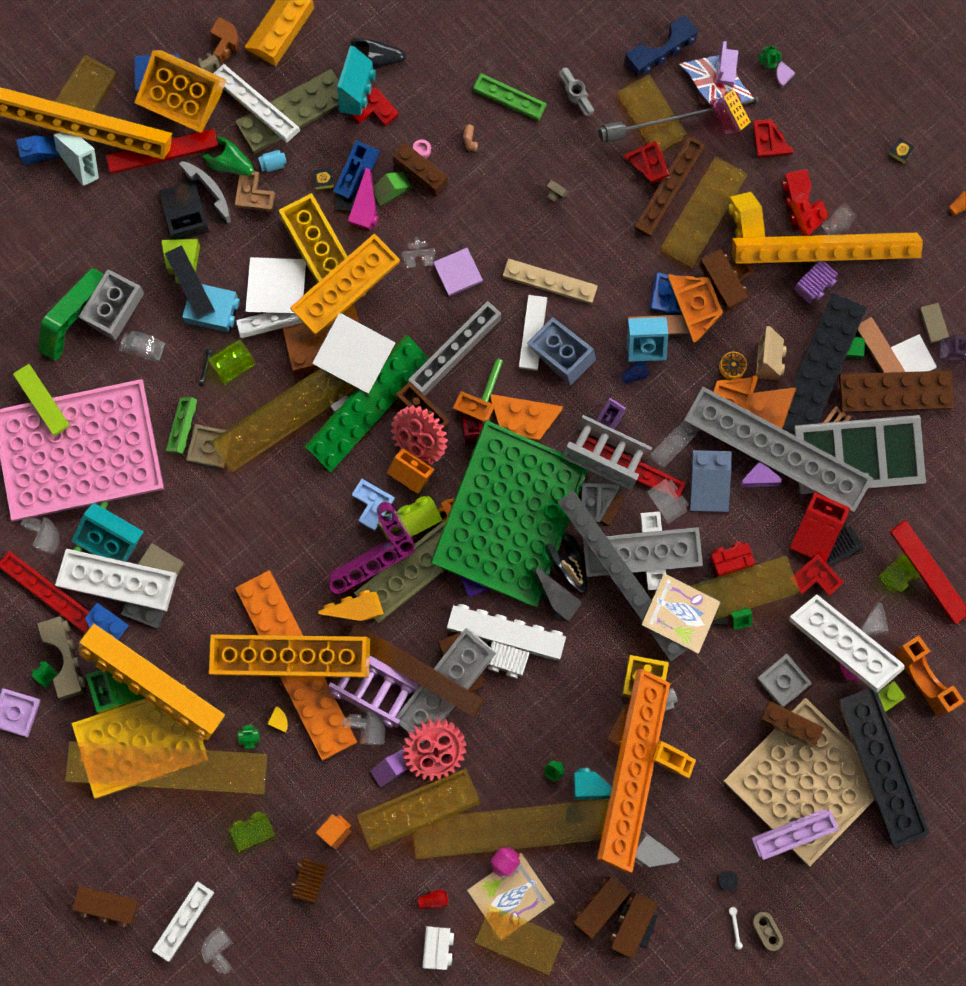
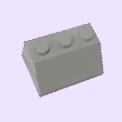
(111, 304)
(652, 852)

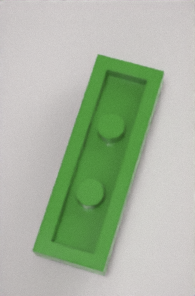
(181, 425)

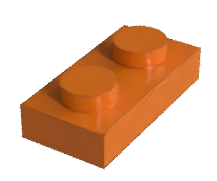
(473, 406)

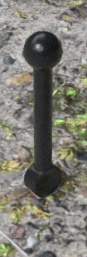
(209, 352)

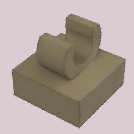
(210, 64)
(556, 191)

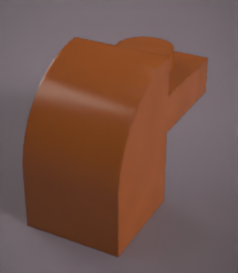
(227, 37)

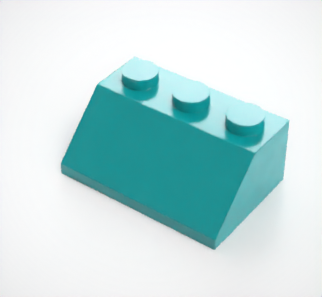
(355, 82)
(106, 534)
(589, 786)

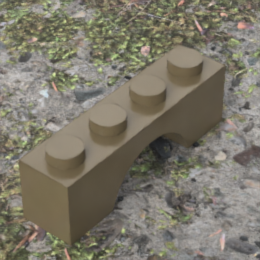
(68, 681)

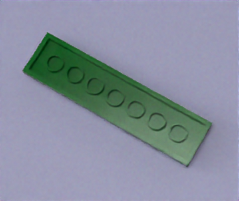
(363, 408)

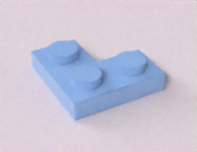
(372, 498)

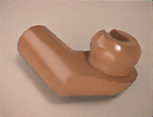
(468, 134)

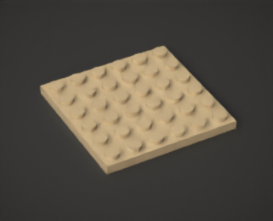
(792, 780)

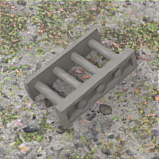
(601, 466)

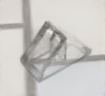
(876, 622)

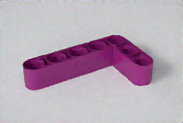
(375, 554)

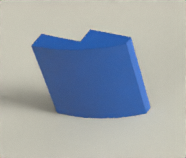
(663, 296)

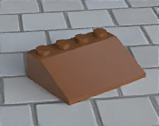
(304, 345)

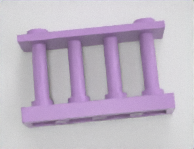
(390, 676)
(795, 833)

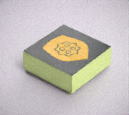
(902, 150)
(323, 178)

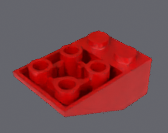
(819, 527)

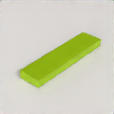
(41, 400)

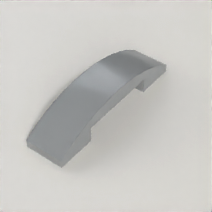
(194, 174)

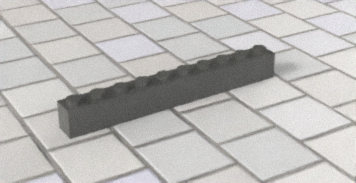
(615, 566)

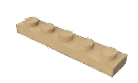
(550, 281)

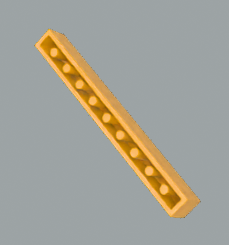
(84, 123)
(826, 248)

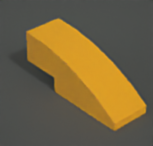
(674, 760)

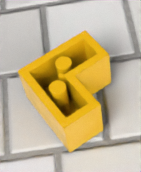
(747, 215)
(655, 667)

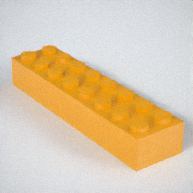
(289, 656)
(150, 682)

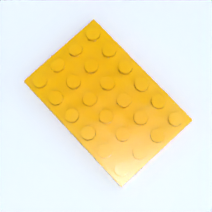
(136, 726)

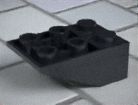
(184, 211)

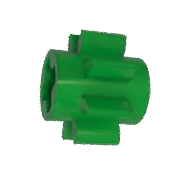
(770, 57)
(248, 737)

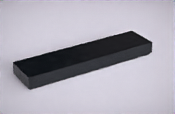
(189, 282)

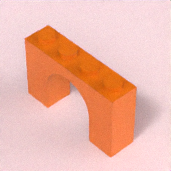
(939, 697)

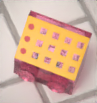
(730, 111)

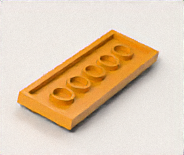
(345, 284)

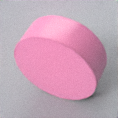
(422, 147)

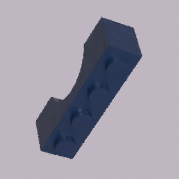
(643, 59)

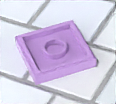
(458, 272)
(17, 712)

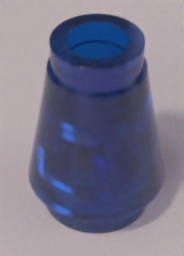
(635, 373)

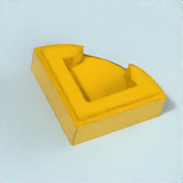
(279, 720)

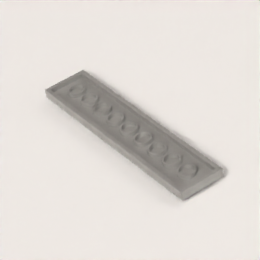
(778, 448)

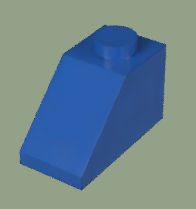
(36, 149)

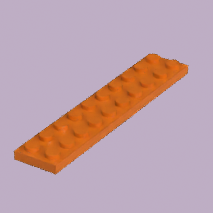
(309, 694)
(633, 771)

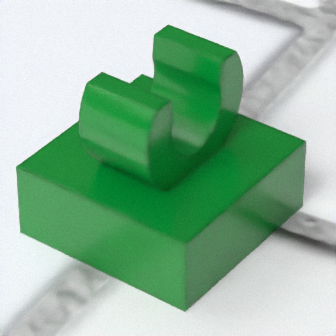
(741, 618)
(44, 674)

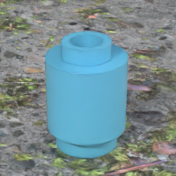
(272, 161)

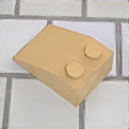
(770, 355)

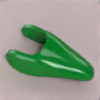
(230, 161)

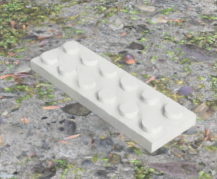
(116, 580)
(847, 643)

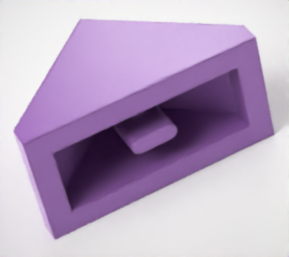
(611, 413)
(761, 477)
(389, 768)

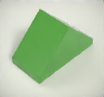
(390, 187)

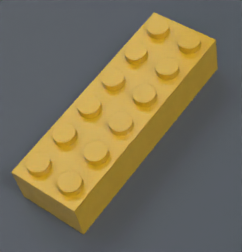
(313, 236)

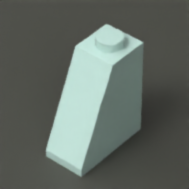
(78, 156)

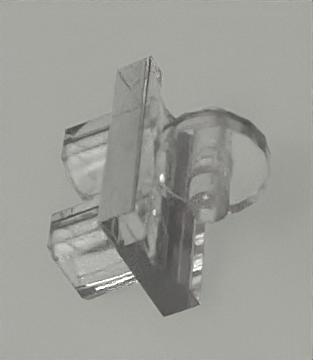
(839, 220)
(427, 254)

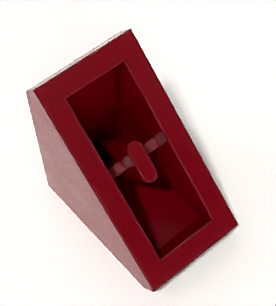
(471, 429)

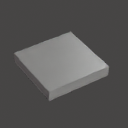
(784, 681)

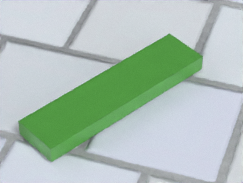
(509, 97)

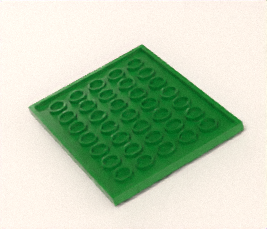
(507, 513)

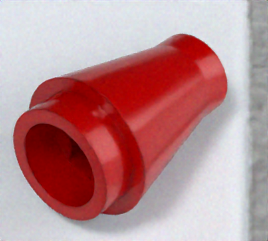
(434, 900)

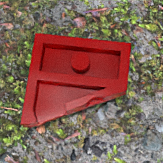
(769, 140)
(649, 161)

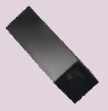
(556, 597)

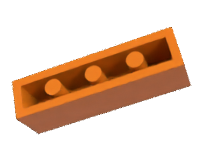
(334, 831)

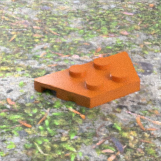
(696, 302)
(737, 390)
(772, 405)
(524, 416)

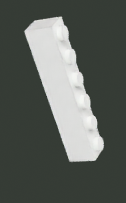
(509, 633)

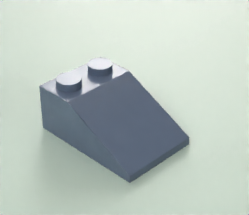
(562, 350)
(710, 481)

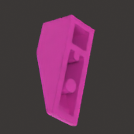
(364, 207)

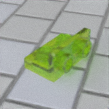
(232, 361)
(898, 574)
(251, 831)

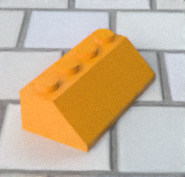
(279, 29)

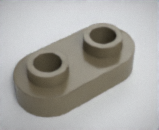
(768, 930)

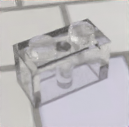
(667, 500)

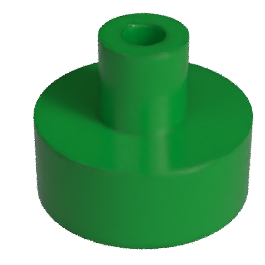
(554, 771)

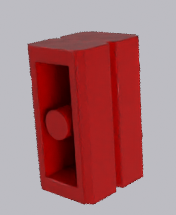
(731, 559)

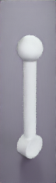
(732, 911)

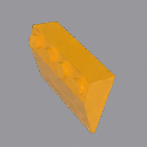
(179, 90)

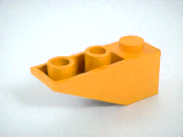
(360, 608)

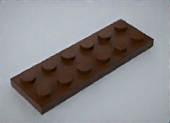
(896, 391)

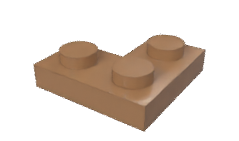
(251, 198)

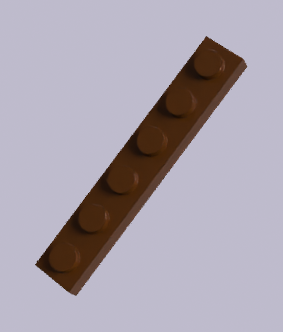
(669, 186)

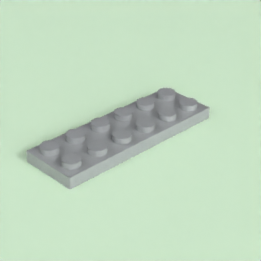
(651, 551)
(463, 665)

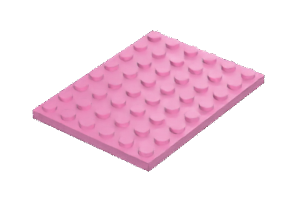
(97, 459)

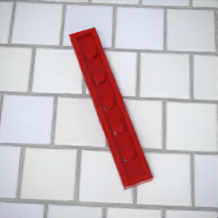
(180, 147)
(647, 476)
(929, 571)
(45, 590)

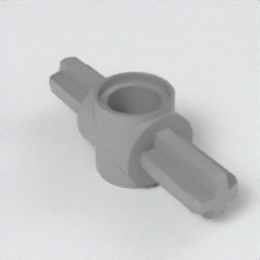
(572, 84)

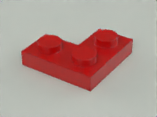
(379, 106)
(808, 215)
(817, 571)

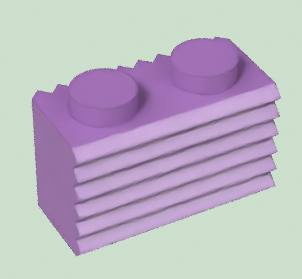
(816, 281)

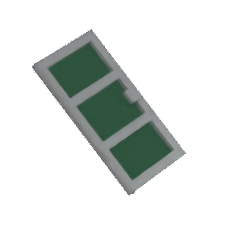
(879, 447)

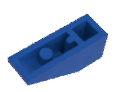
(360, 158)

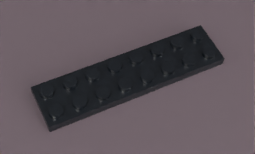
(823, 360)
(883, 766)

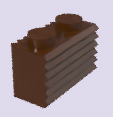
(308, 881)

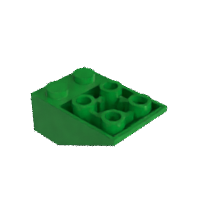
(109, 693)

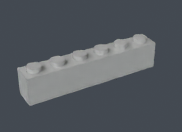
(456, 348)

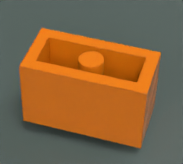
(410, 471)

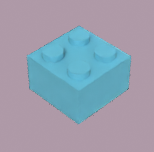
(647, 339)

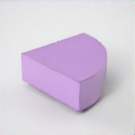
(784, 74)

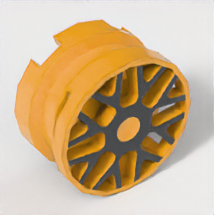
(732, 366)

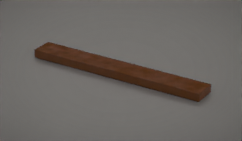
(420, 672)

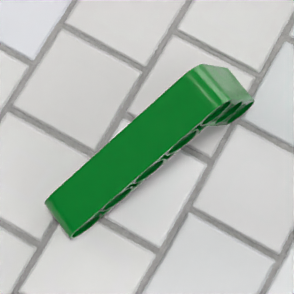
(65, 313)

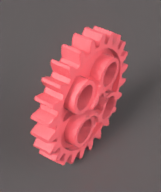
(419, 434)
(432, 733)

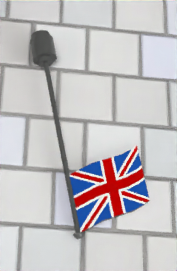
(703, 75)

